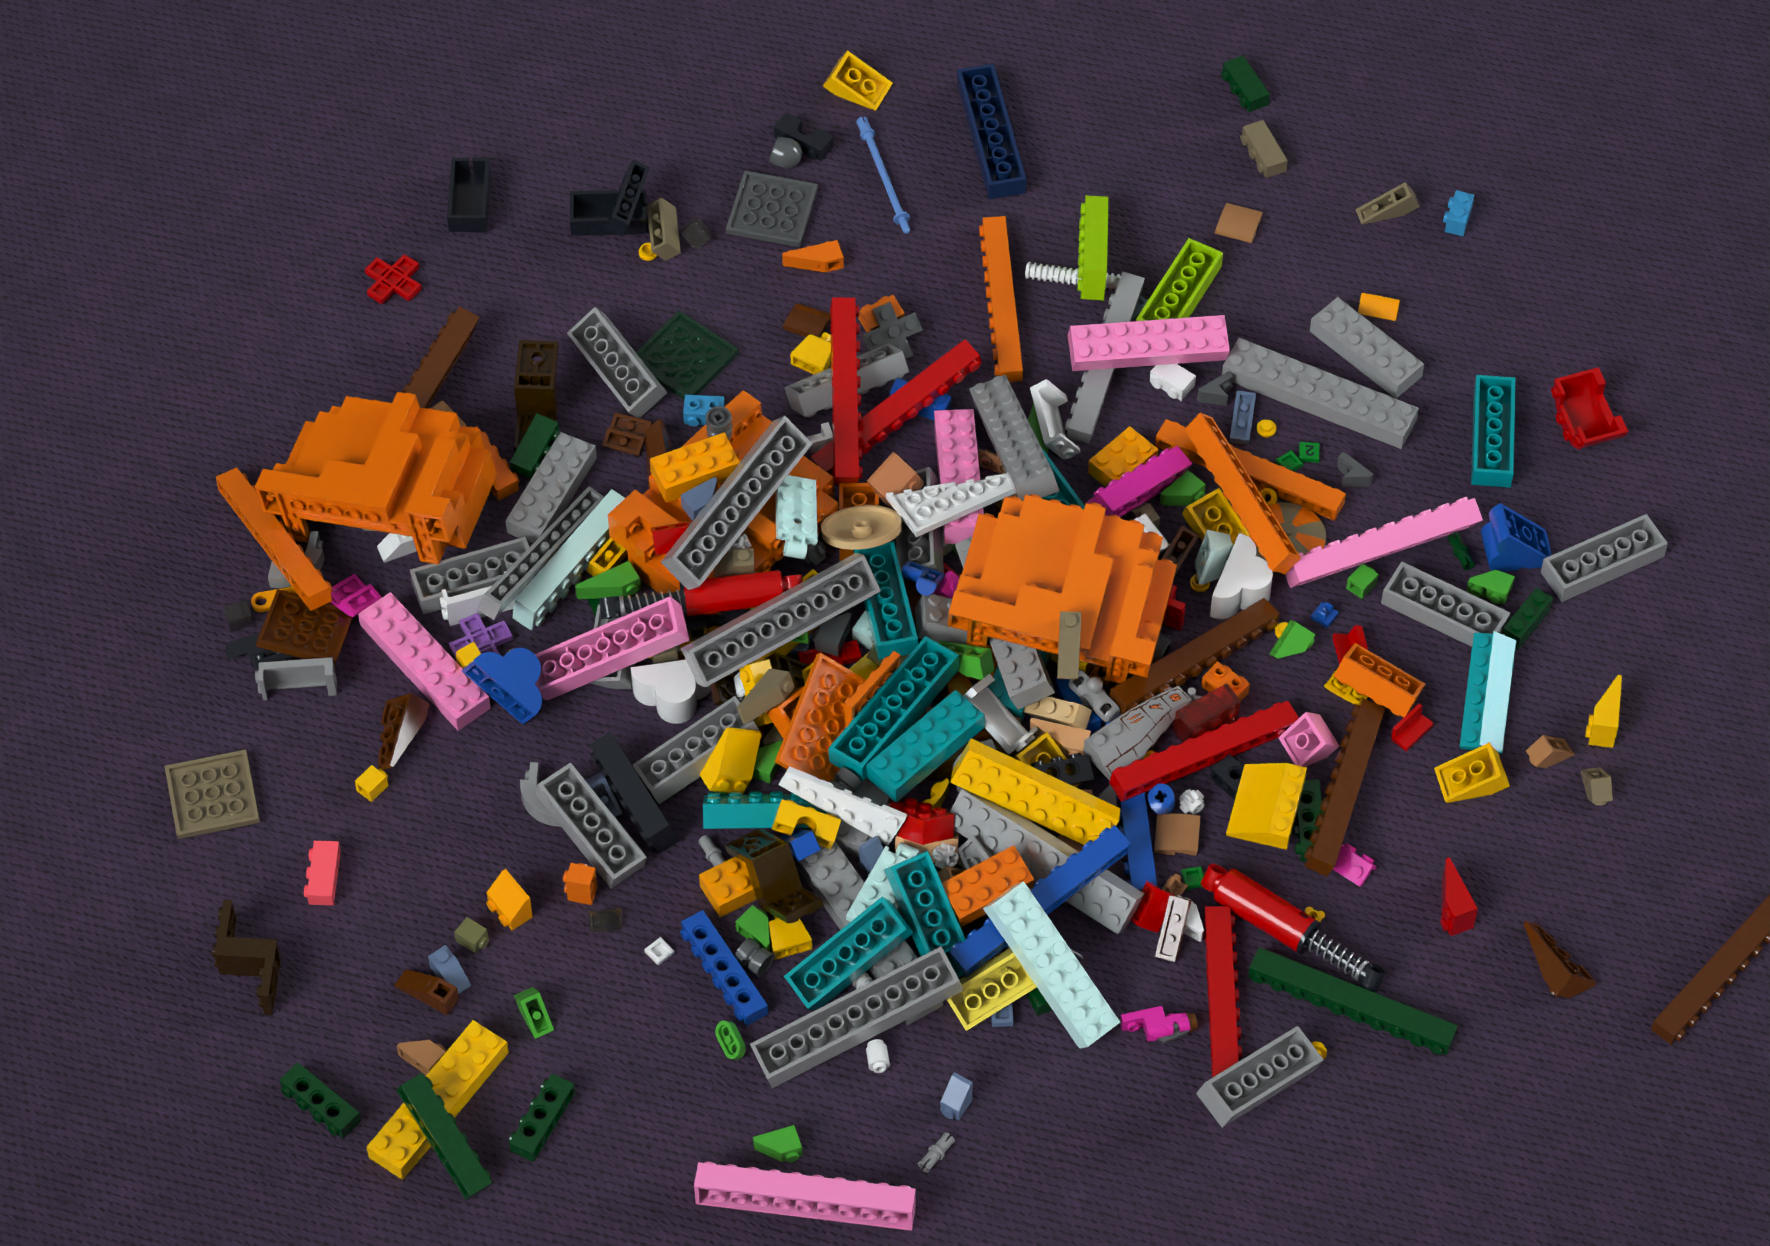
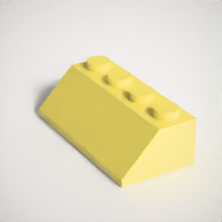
(990, 989)

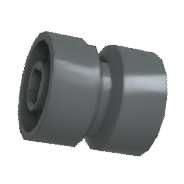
(719, 421)
(846, 780)
(756, 959)

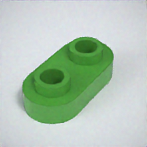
(731, 1043)

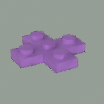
(485, 638)

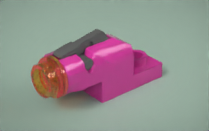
(1158, 1026)

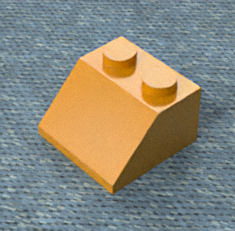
(509, 901)

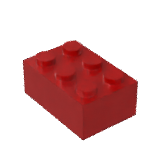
(923, 822)

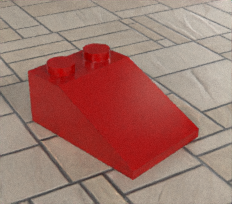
(1457, 904)

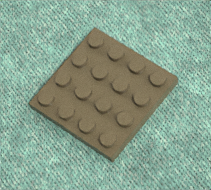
(212, 794)

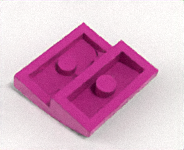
(353, 596)

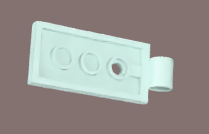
(796, 502)
(877, 881)

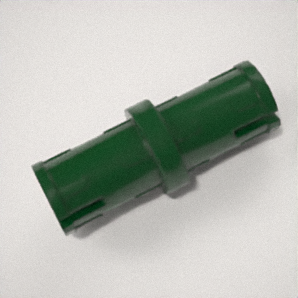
(1461, 551)

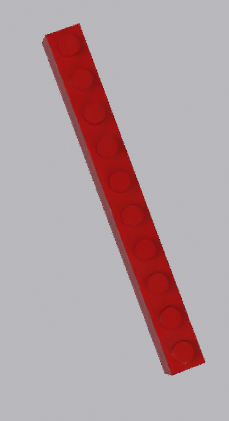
(844, 390)
(908, 400)
(1202, 751)
(1221, 988)

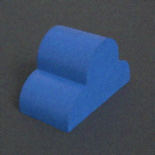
(1513, 541)
(509, 680)

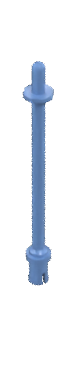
(867, 134)

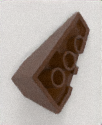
(656, 443)
(402, 721)
(1558, 972)

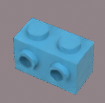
(1459, 213)
(697, 406)

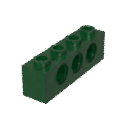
(1312, 794)
(300, 1078)
(530, 1147)

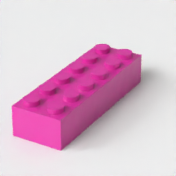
(1143, 483)

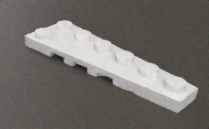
(855, 811)

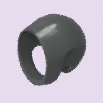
(785, 153)

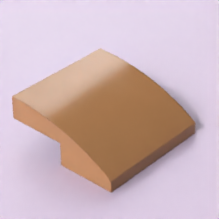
(1238, 222)
(1177, 834)

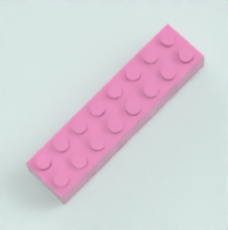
(1148, 343)
(957, 463)
(611, 647)
(424, 661)

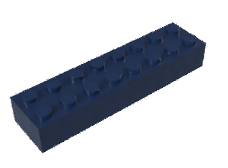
(991, 131)

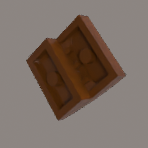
(806, 321)
(626, 434)

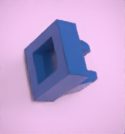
(1324, 614)

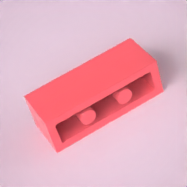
(322, 873)

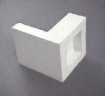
(821, 439)

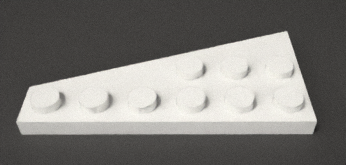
(946, 502)

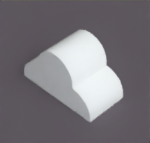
(1243, 580)
(669, 688)

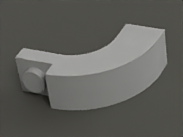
(314, 551)
(531, 801)

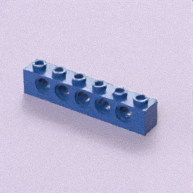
(700, 925)

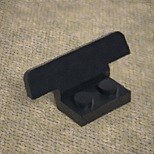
(255, 654)

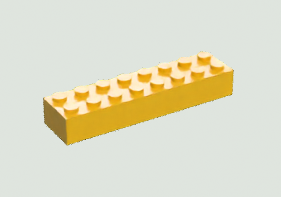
(1033, 793)
(456, 1080)

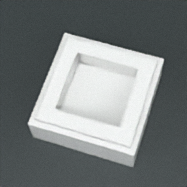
(659, 951)

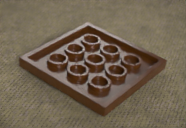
(301, 632)

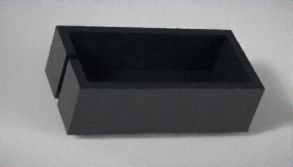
(469, 195)
(592, 209)

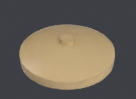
(861, 527)

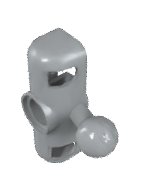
(1094, 696)

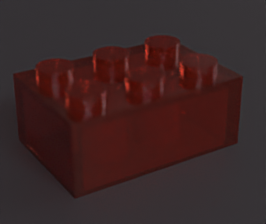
(1207, 713)

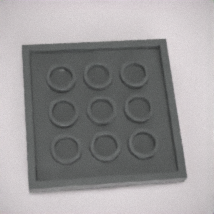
(772, 209)

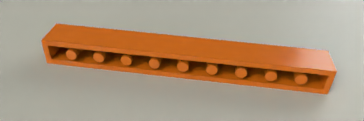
(1002, 298)
(1287, 484)
(1242, 494)
(275, 540)

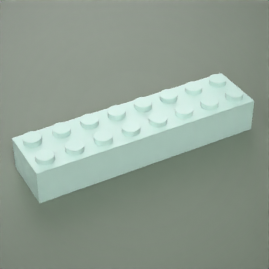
(565, 566)
(1051, 965)

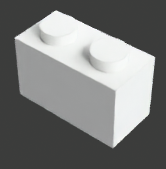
(1173, 380)

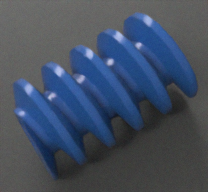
(1165, 792)

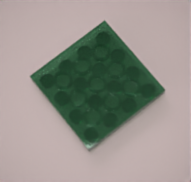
(686, 355)

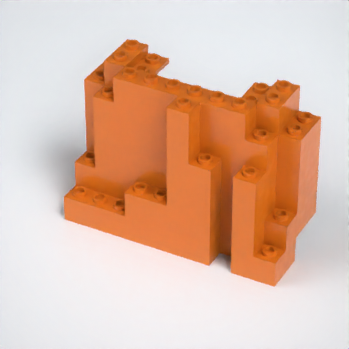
(384, 472)
(636, 515)
(1071, 560)

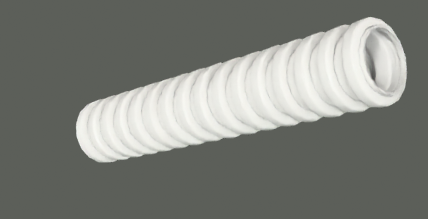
(1061, 274)

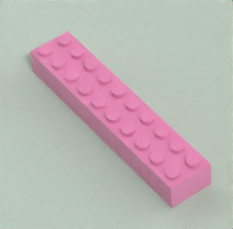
(1384, 542)
(805, 1195)

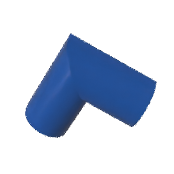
(926, 579)

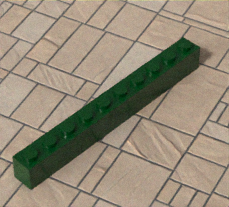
(1352, 1001)

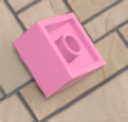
(1308, 740)

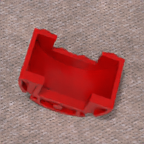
(1584, 410)

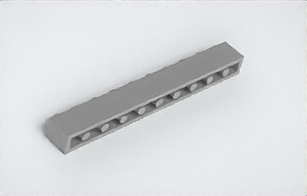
(1097, 381)
(538, 554)

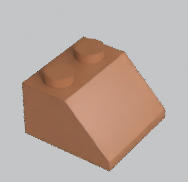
(894, 477)

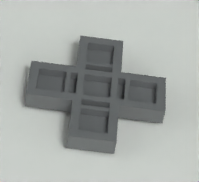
(892, 329)

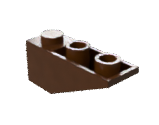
(429, 990)

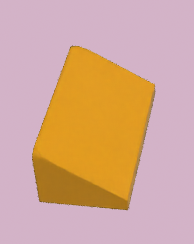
(1378, 306)

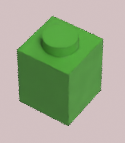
(1362, 581)

